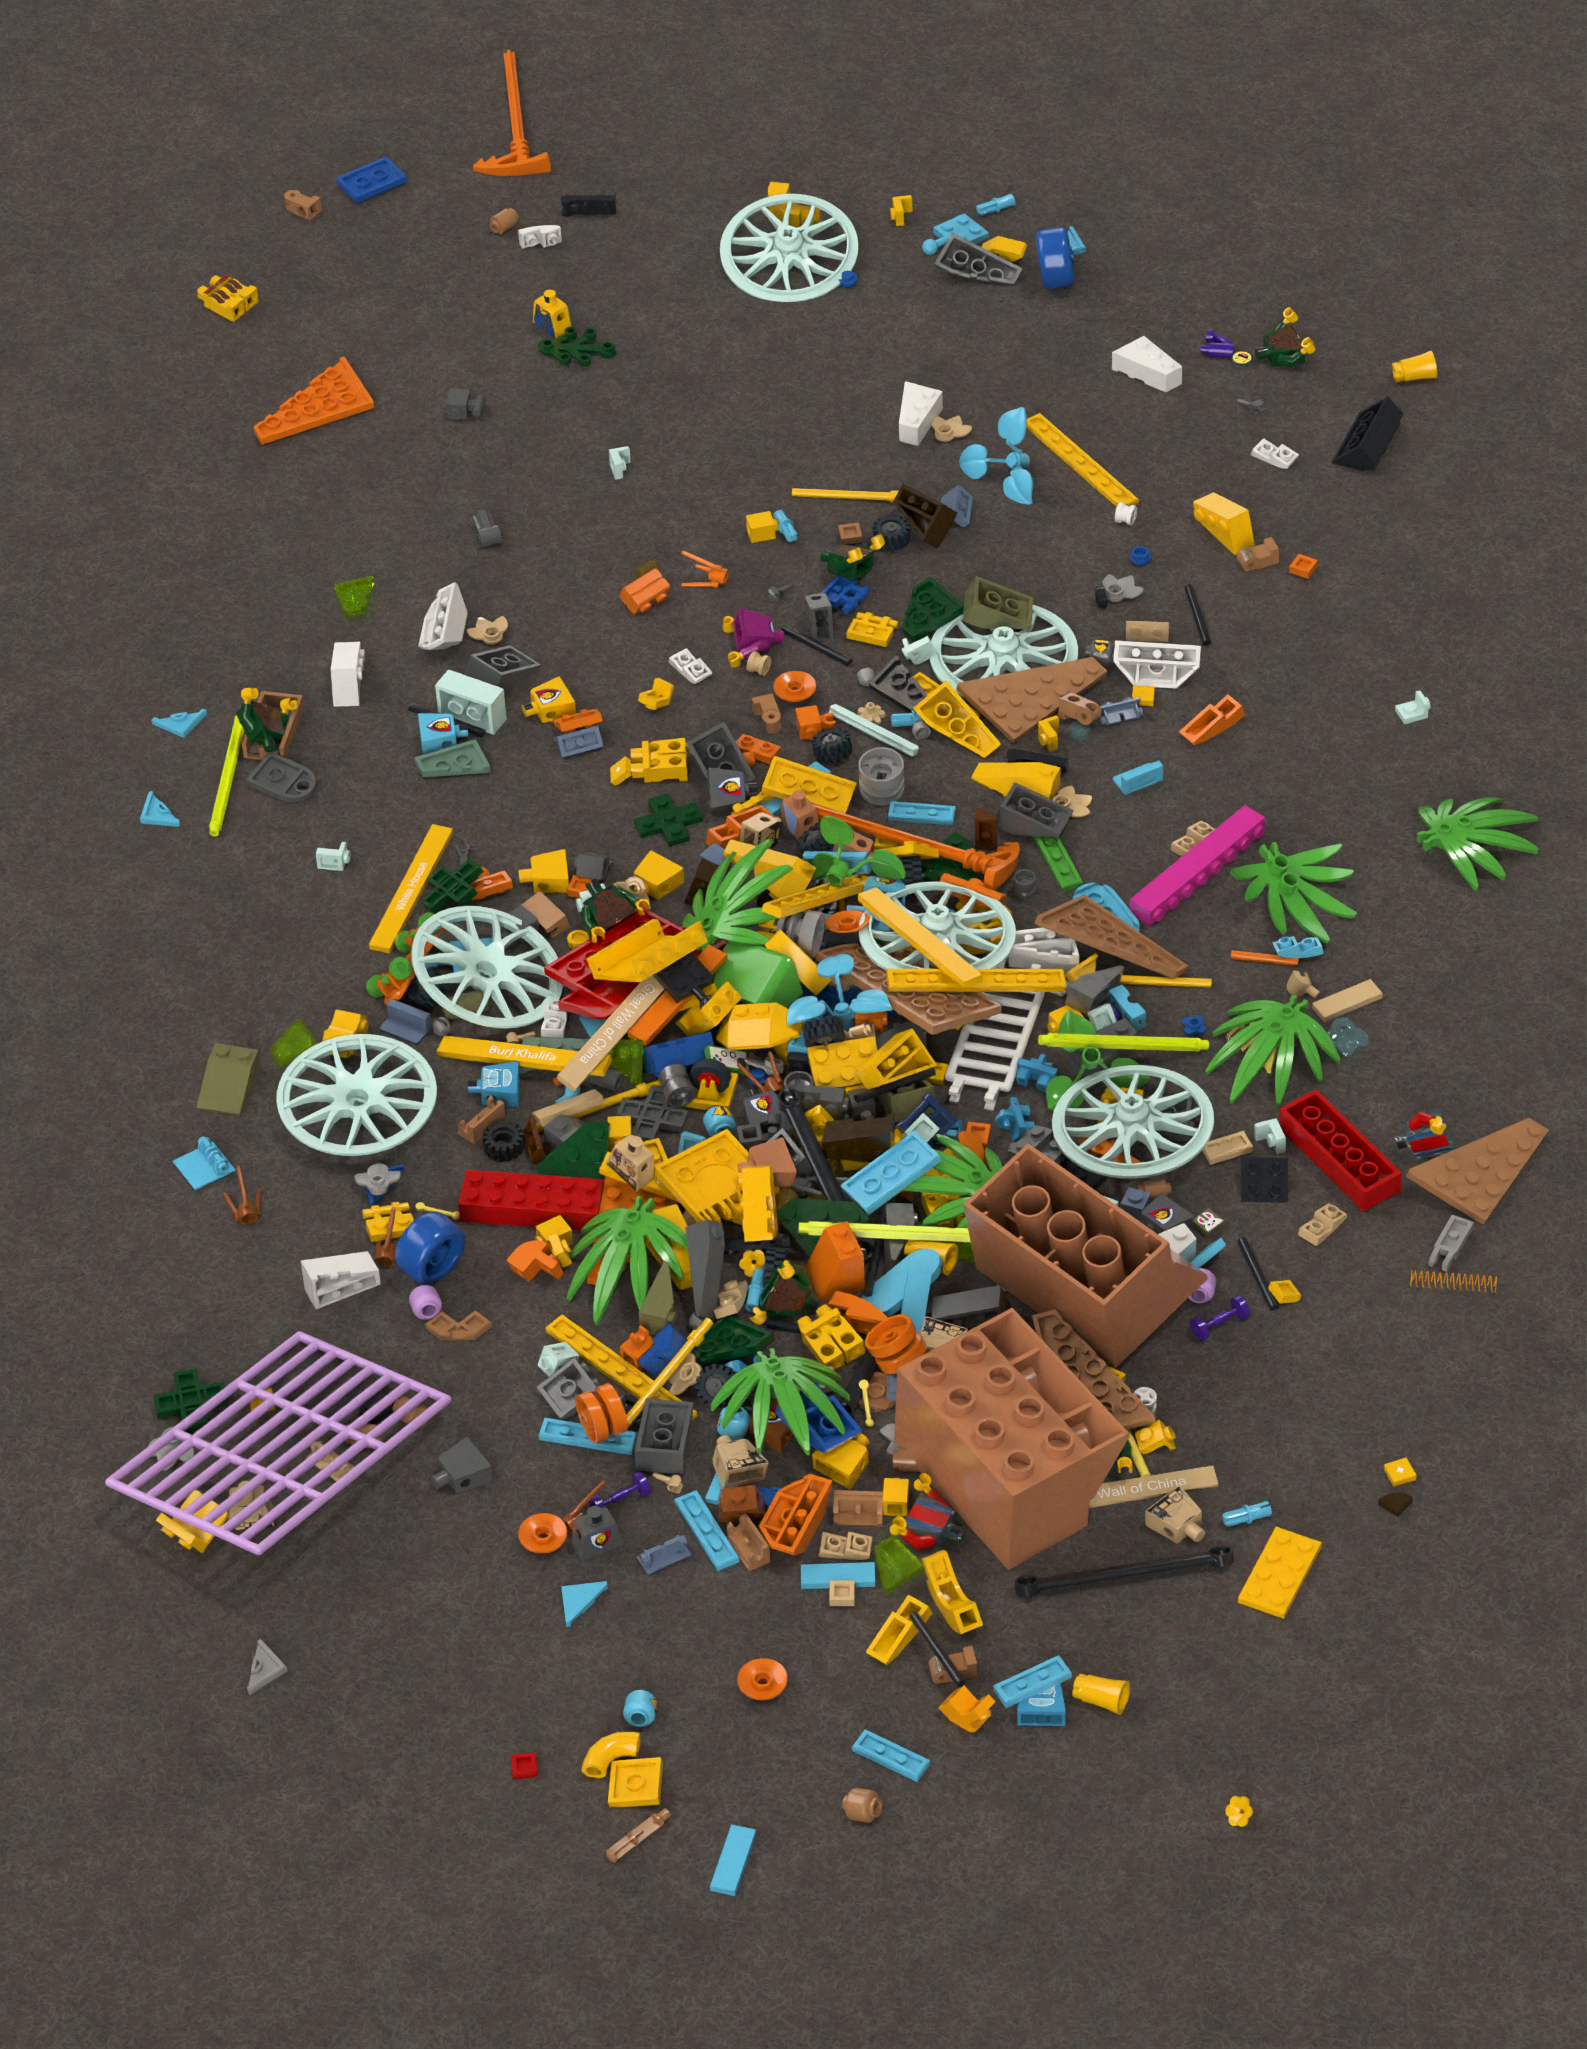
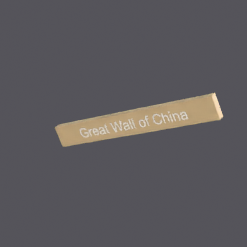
(610, 1033)
(1154, 1486)

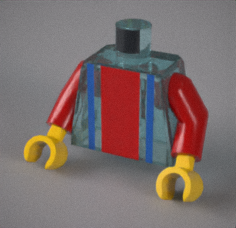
(1427, 1135)
(929, 1519)

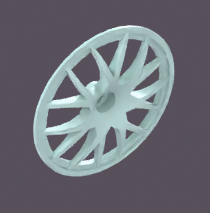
(788, 248)
(1001, 649)
(946, 926)
(485, 966)
(356, 1094)
(1132, 1121)

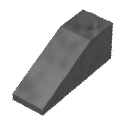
(1092, 989)
(894, 1215)

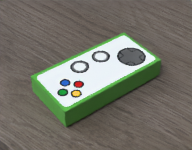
(728, 1057)

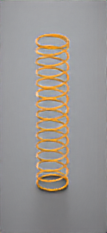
(1495, 1282)

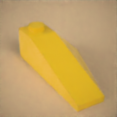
(954, 718)
(1033, 775)
(789, 884)

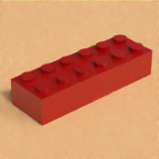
(1340, 1150)
(528, 1198)

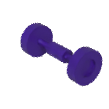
(1200, 1328)
(640, 1484)

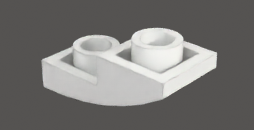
(545, 234)
(1280, 457)
(689, 667)
(554, 1021)

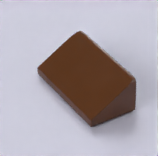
(985, 830)
(533, 1142)

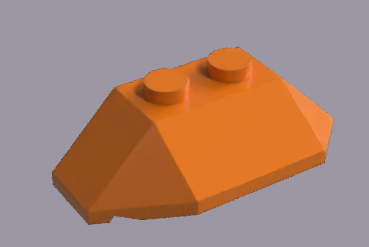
(796, 1514)

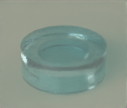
(1079, 731)

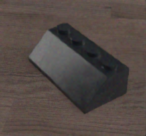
(1369, 436)

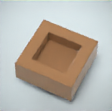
(850, 533)

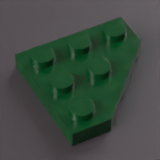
(929, 609)
(937, 867)
(580, 1153)
(817, 1210)
(731, 1339)

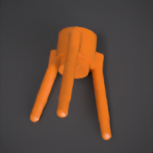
(716, 573)

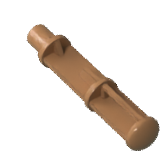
(637, 1835)

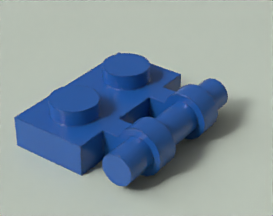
(839, 591)

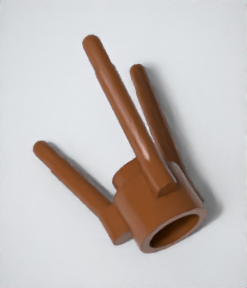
(772, 1083)
(247, 1211)
(386, 1254)
(576, 1512)

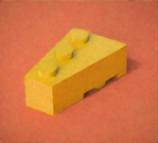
(1226, 521)

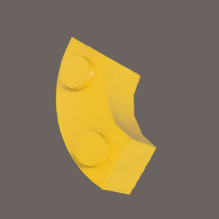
(346, 1024)

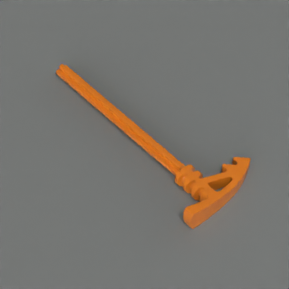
(519, 160)
(995, 866)

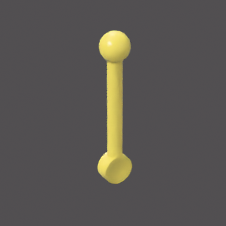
(420, 1207)
(863, 1384)

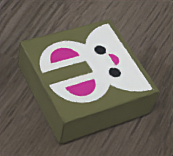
(1208, 1222)

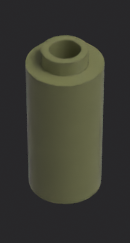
(470, 1001)

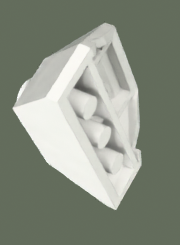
(444, 620)
(1156, 663)

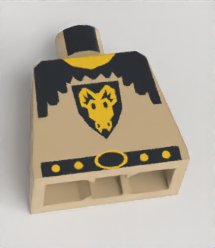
(761, 828)

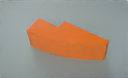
(1213, 720)
(731, 830)
(857, 1311)

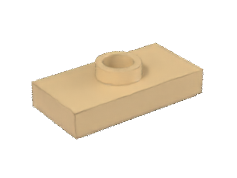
(1227, 1147)

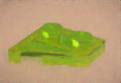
(354, 595)
(292, 1044)
(628, 1059)
(895, 1563)

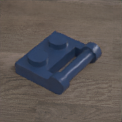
(939, 1117)

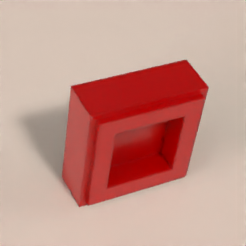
(524, 1765)

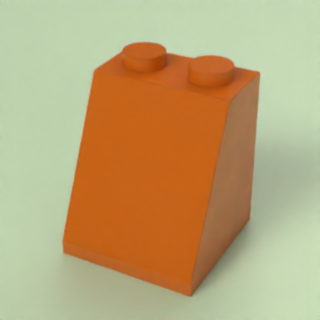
(836, 1263)

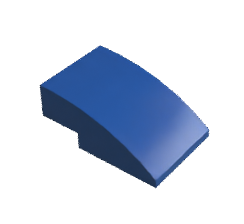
(822, 1432)

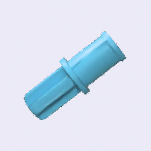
(995, 205)
(785, 525)
(905, 719)
(754, 1290)
(1247, 1514)

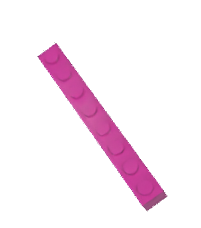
(1197, 865)

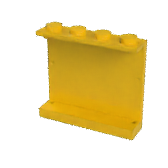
(644, 952)

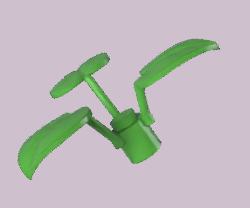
(837, 831)
(1075, 1024)

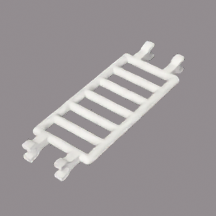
(1010, 1071)

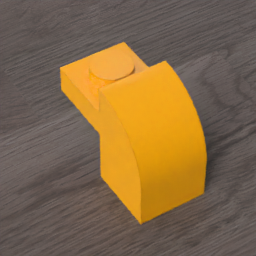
(966, 1710)

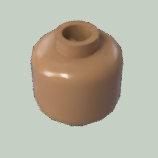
(862, 1805)

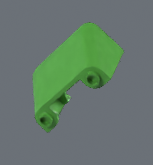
(759, 974)

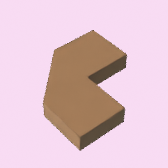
(448, 1329)

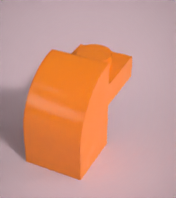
(531, 1258)

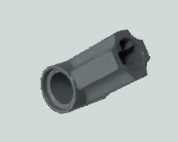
(487, 531)
(611, 1080)

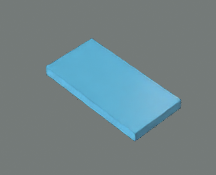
(891, 1173)

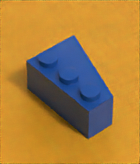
(679, 1051)

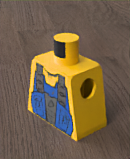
(551, 314)

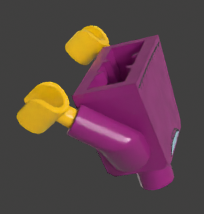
(751, 634)

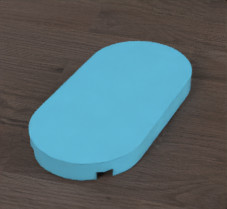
(1109, 900)
(890, 1288)

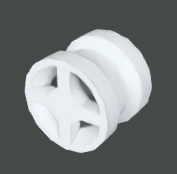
(1125, 513)
(1148, 1396)

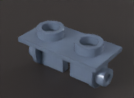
(1112, 711)
(664, 1555)

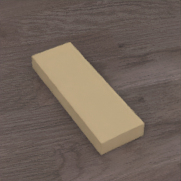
(1347, 1000)
(569, 1107)

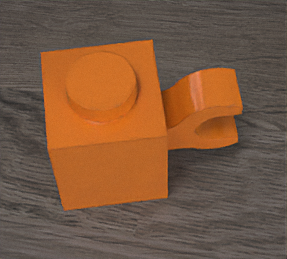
(810, 722)
(636, 1347)

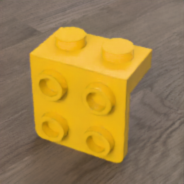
(190, 1535)

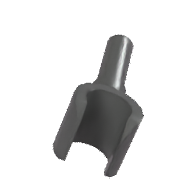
(1253, 406)
(776, 593)

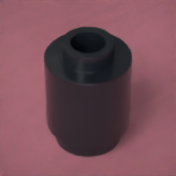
(371, 1402)

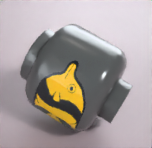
(1101, 651)

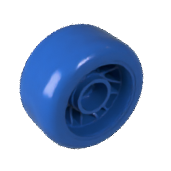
(1055, 257)
(430, 1248)

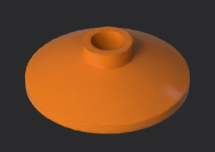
(794, 686)
(846, 921)
(542, 1526)
(762, 1671)

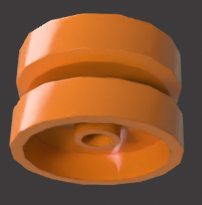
(895, 1343)
(601, 1413)

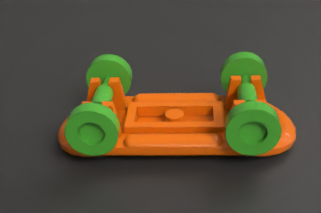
(401, 970)

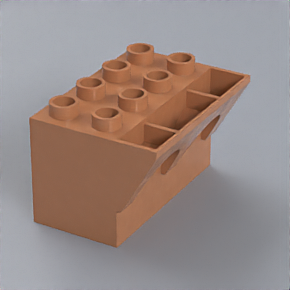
(1076, 1253)
(1007, 1436)

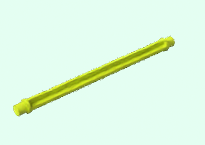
(226, 778)
(1123, 1042)
(893, 1232)

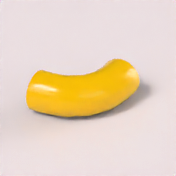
(608, 1749)

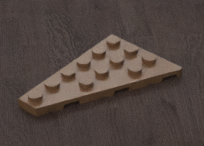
(1025, 697)
(1097, 927)
(1481, 1171)
(1091, 1370)

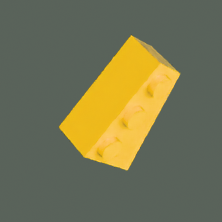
(895, 1060)
(758, 1203)
(674, 1215)

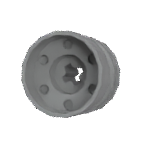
(881, 776)
(805, 931)

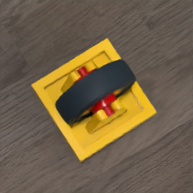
(712, 1084)

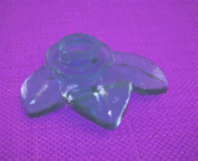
(1347, 1039)

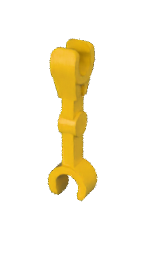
(753, 802)

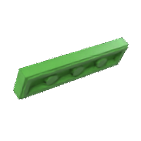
(1059, 862)

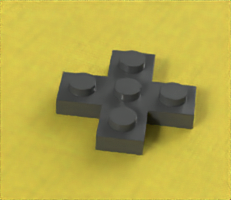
(653, 1115)

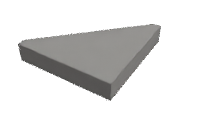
(265, 1668)

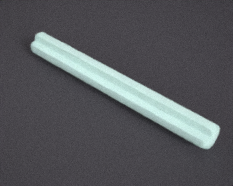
(874, 730)

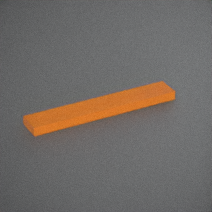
(665, 1007)

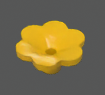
(747, 1264)
(1239, 1811)

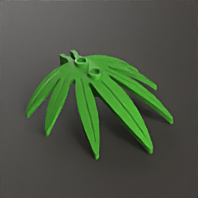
(1464, 825)
(1284, 880)
(723, 900)
(1278, 1028)
(969, 1177)
(624, 1235)
(780, 1376)

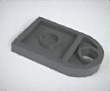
(282, 779)

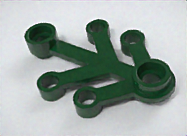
(553, 347)

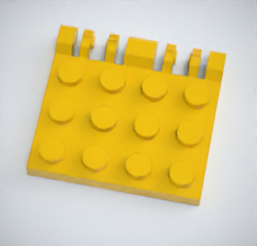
(707, 1177)

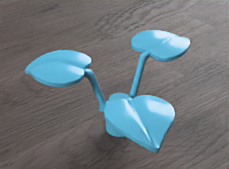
(1020, 483)
(867, 1001)

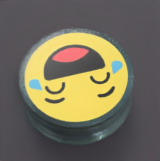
(1241, 359)

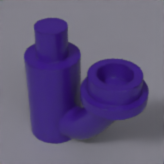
(1223, 348)

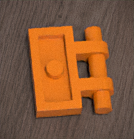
(584, 718)

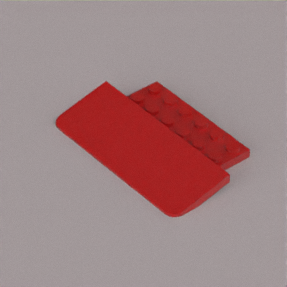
(602, 997)

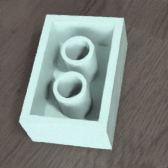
(471, 701)

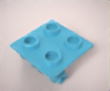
(203, 1164)

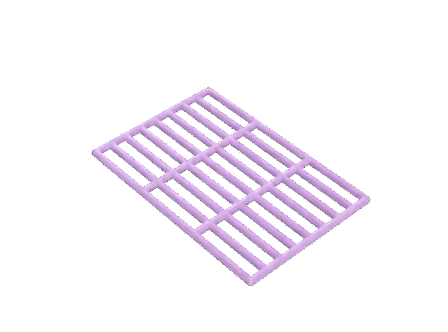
(262, 1473)

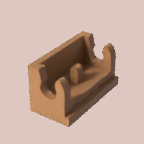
(547, 913)
(474, 1128)
(858, 1508)
(748, 1543)

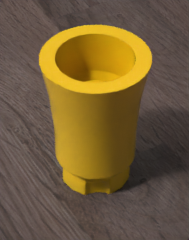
(1415, 368)
(947, 1251)
(1102, 1692)

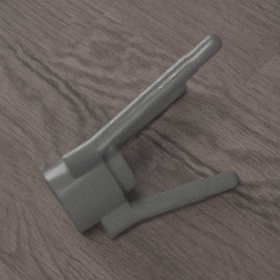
(806, 1185)

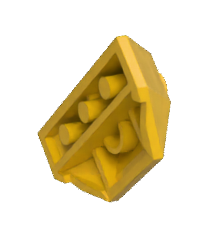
(757, 1027)

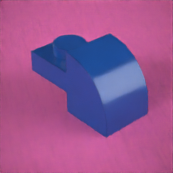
(666, 1346)

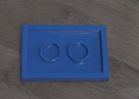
(371, 179)

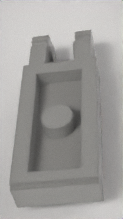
(1451, 1241)

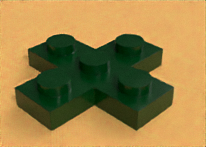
(668, 820)
(452, 886)
(187, 1397)

